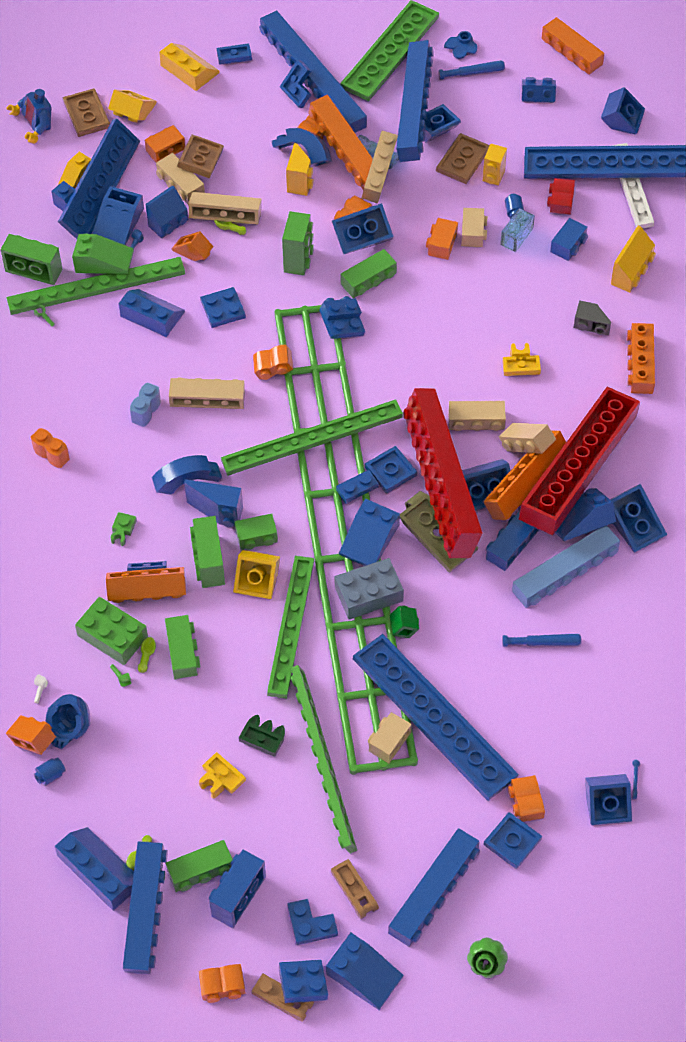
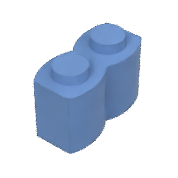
(145, 404)

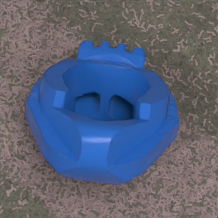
(68, 718)

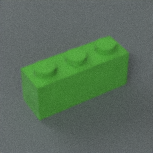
(368, 273)
(182, 646)
(199, 866)

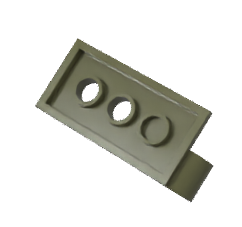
(421, 523)

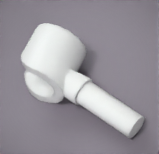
(42, 683)

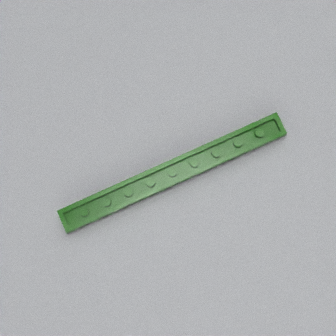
(95, 285)
(311, 437)
(325, 765)

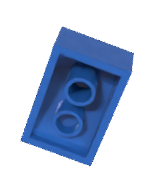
(363, 229)
(215, 500)
(588, 514)
(637, 518)
(370, 533)
(363, 971)

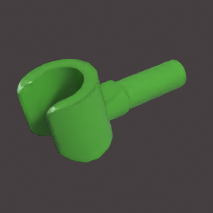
(44, 315)
(124, 679)

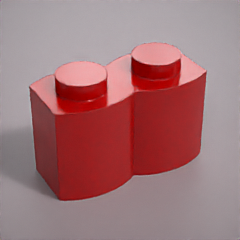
(562, 196)

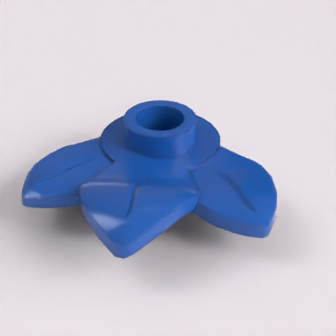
(461, 44)

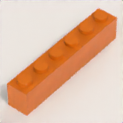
(342, 138)
(520, 480)

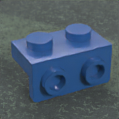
(538, 90)

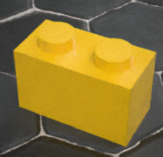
(494, 164)

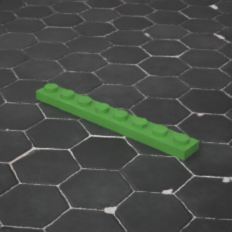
(290, 627)

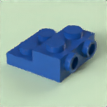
(342, 317)

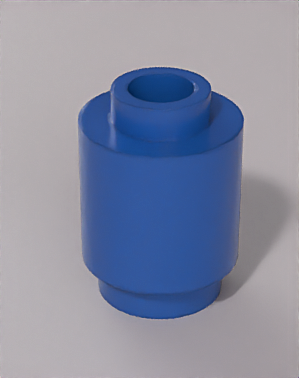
(513, 203)
(49, 771)

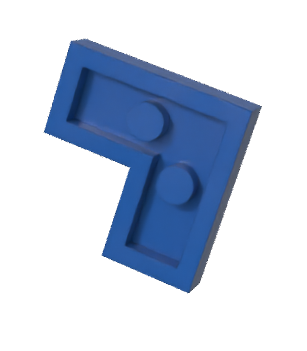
(293, 83)
(307, 928)

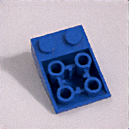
(118, 214)

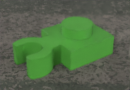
(122, 526)

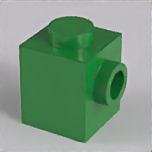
(404, 621)

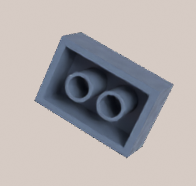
(369, 588)

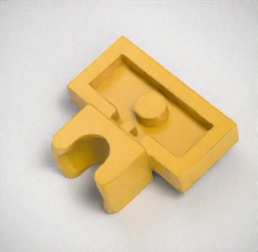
(521, 362)
(220, 775)

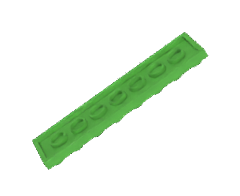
(389, 50)

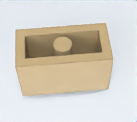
(473, 227)
(389, 737)

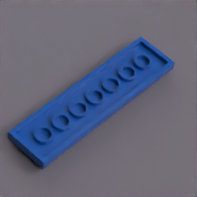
(101, 173)

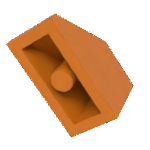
(193, 246)

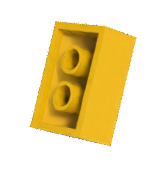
(187, 65)
(633, 260)

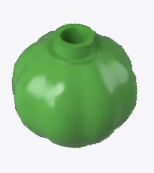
(487, 957)

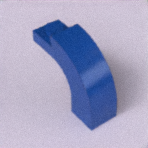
(315, 146)
(192, 467)

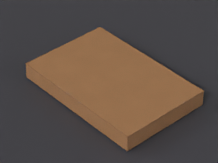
(86, 112)
(200, 156)
(462, 158)

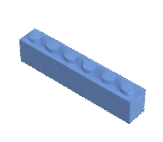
(566, 566)

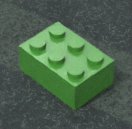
(297, 243)
(31, 259)
(207, 552)
(111, 630)

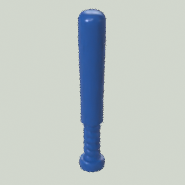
(473, 69)
(543, 640)

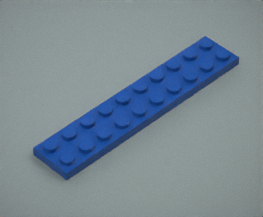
(605, 161)
(435, 717)

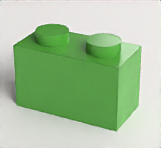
(256, 532)

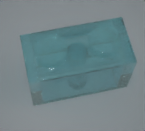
(517, 230)

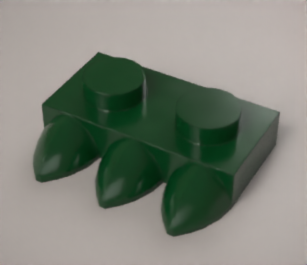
(262, 736)

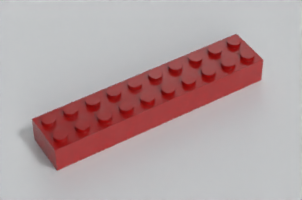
(579, 461)
(442, 473)

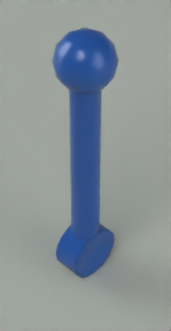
(636, 763)

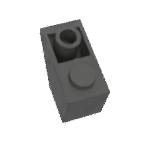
(591, 318)

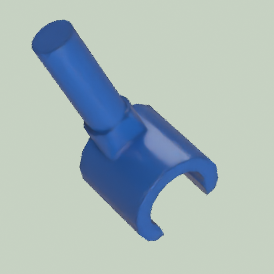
(137, 236)

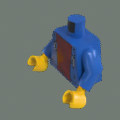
(36, 111)

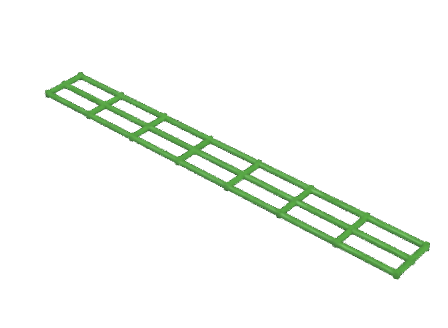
(358, 622)

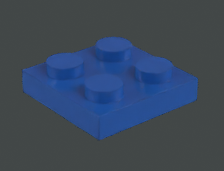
(222, 307)
(391, 469)
(512, 840)
(303, 981)

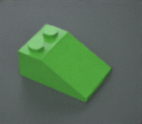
(101, 255)

